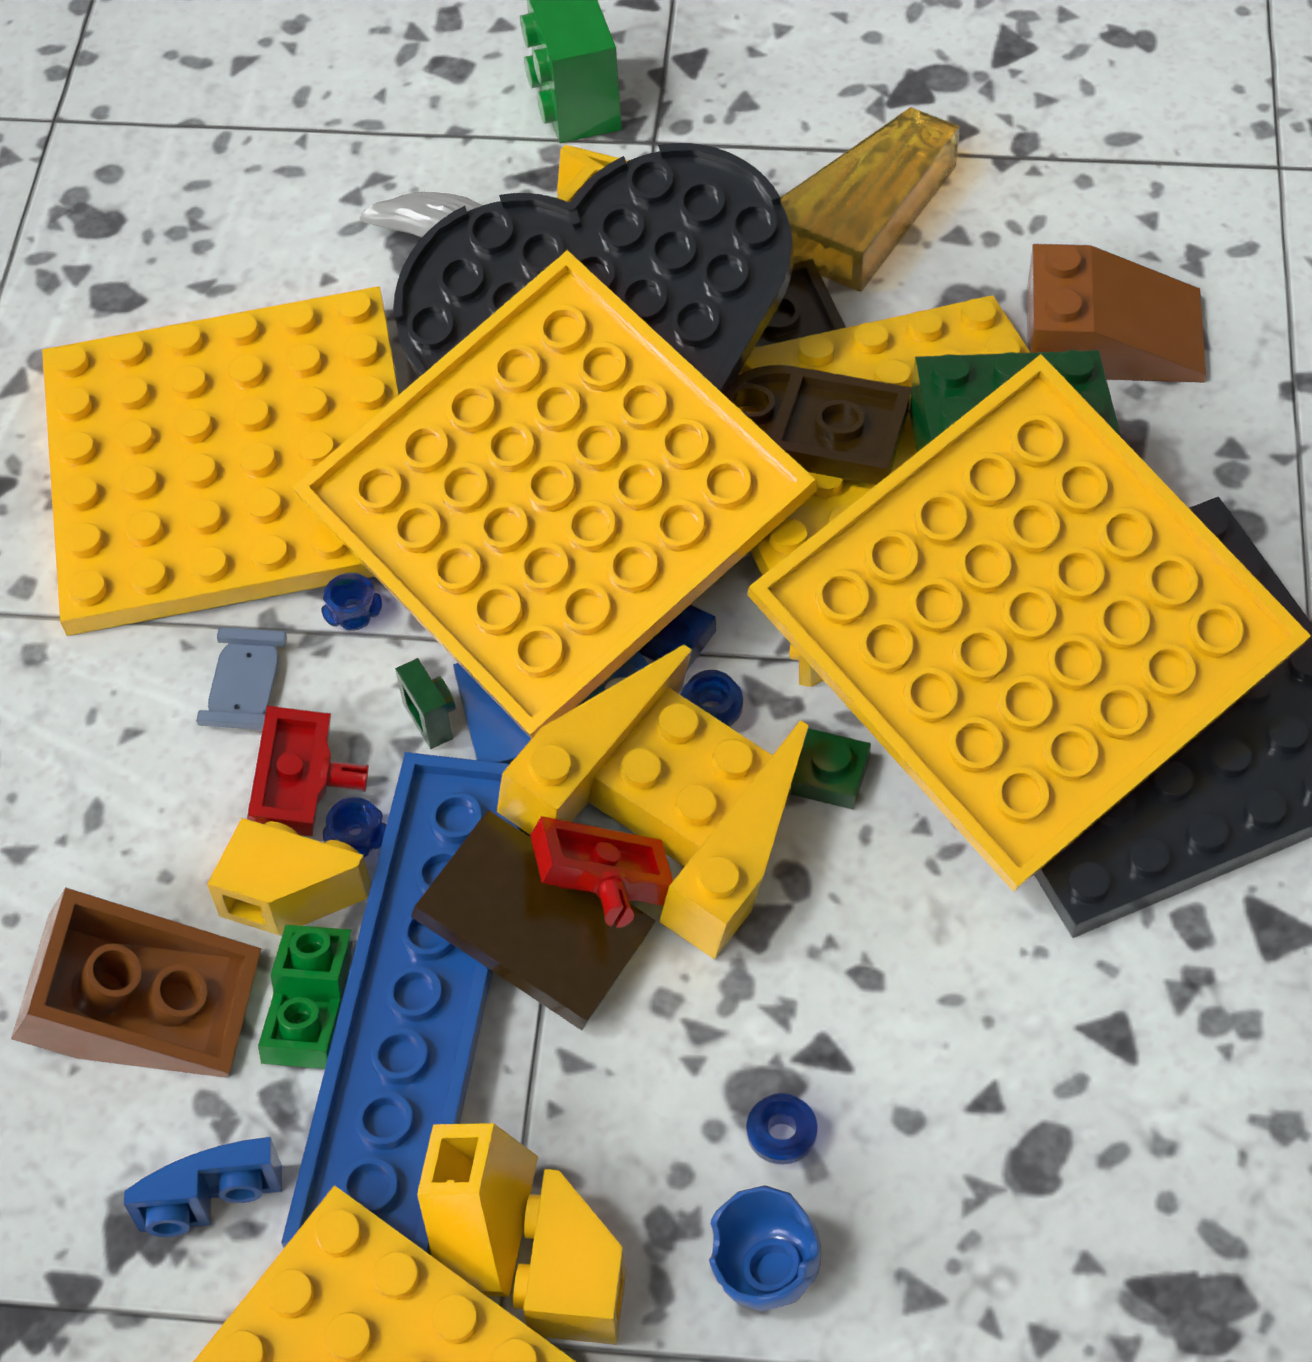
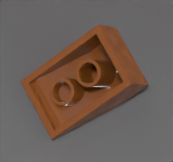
(1130, 313)
(135, 989)

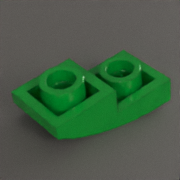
(306, 996)

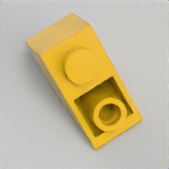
(283, 878)
(476, 1202)
(574, 1270)

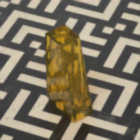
(870, 196)

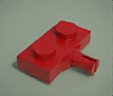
(297, 768)
(602, 862)

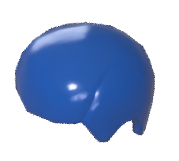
(764, 1248)

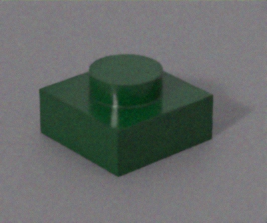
(426, 702)
(831, 768)

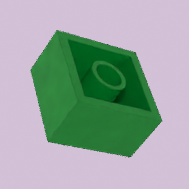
(573, 67)

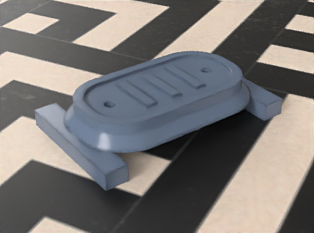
(242, 678)

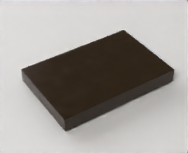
(528, 931)

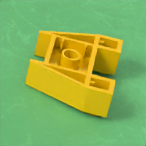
(669, 778)

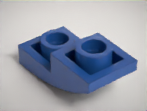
(182, 1191)

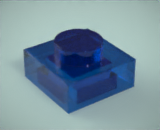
(690, 628)

